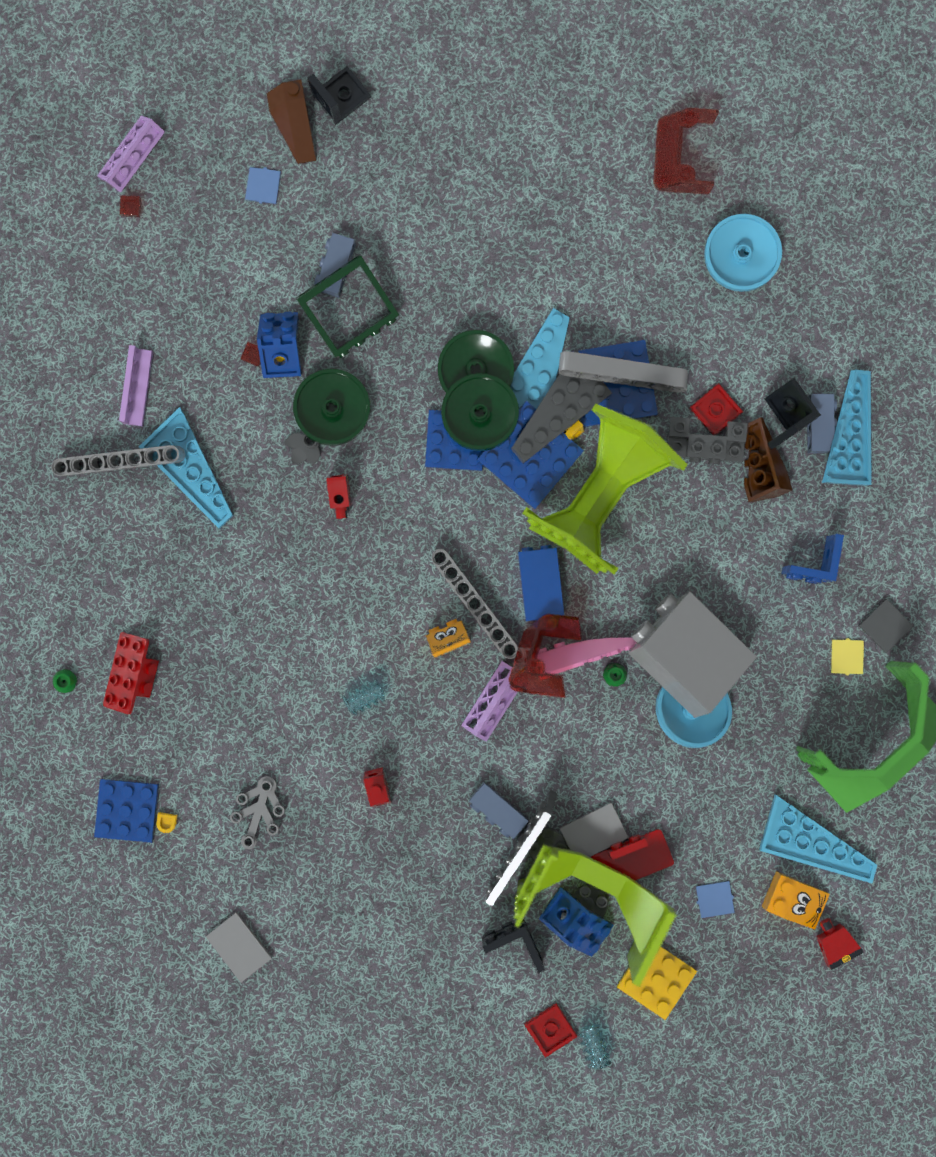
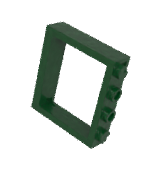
(330, 280)

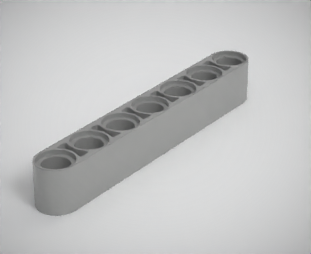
(623, 372)
(109, 460)
(471, 594)

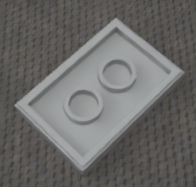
(594, 831)
(238, 947)

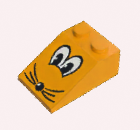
(447, 638)
(795, 900)

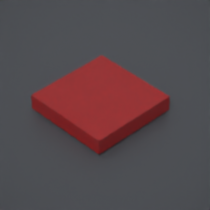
(716, 409)
(550, 1030)

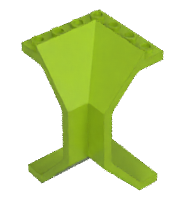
(625, 456)
(644, 912)

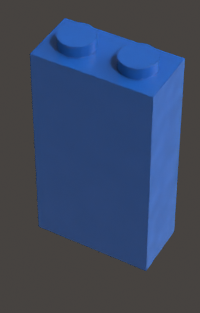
(540, 582)

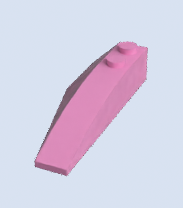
(575, 654)

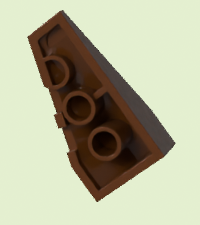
(290, 114)
(767, 471)

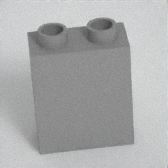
(690, 653)

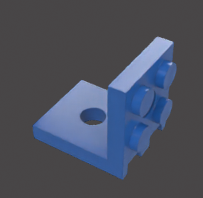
(279, 338)
(829, 565)
(580, 927)

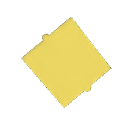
(847, 656)

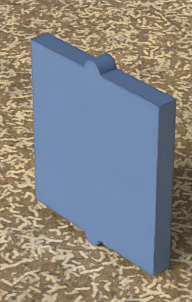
(262, 185)
(715, 899)

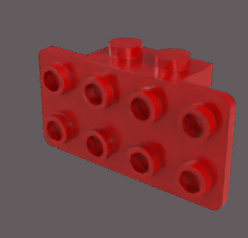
(130, 674)
(638, 855)

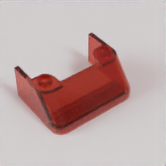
(668, 170)
(527, 670)

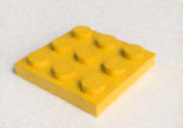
(662, 984)

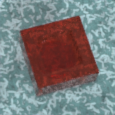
(130, 206)
(251, 354)

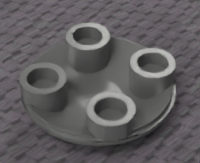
(547, 837)
(592, 899)

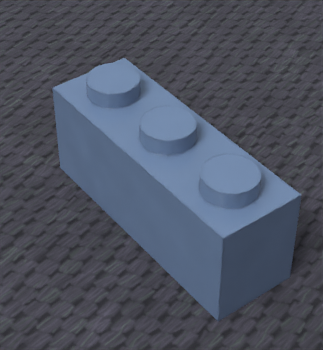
(338, 254)
(822, 430)
(498, 811)

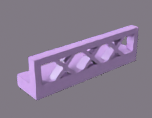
(131, 153)
(135, 386)
(497, 705)

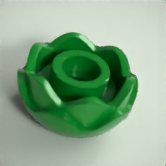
(608, 674)
(70, 683)

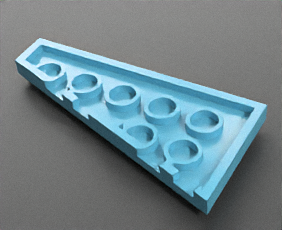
(541, 362)
(851, 446)
(193, 474)
(805, 841)

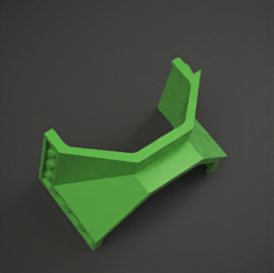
(857, 786)

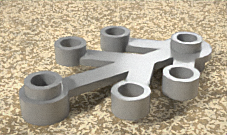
(259, 809)

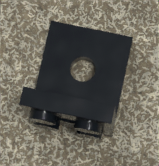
(329, 97)
(793, 418)
(510, 933)

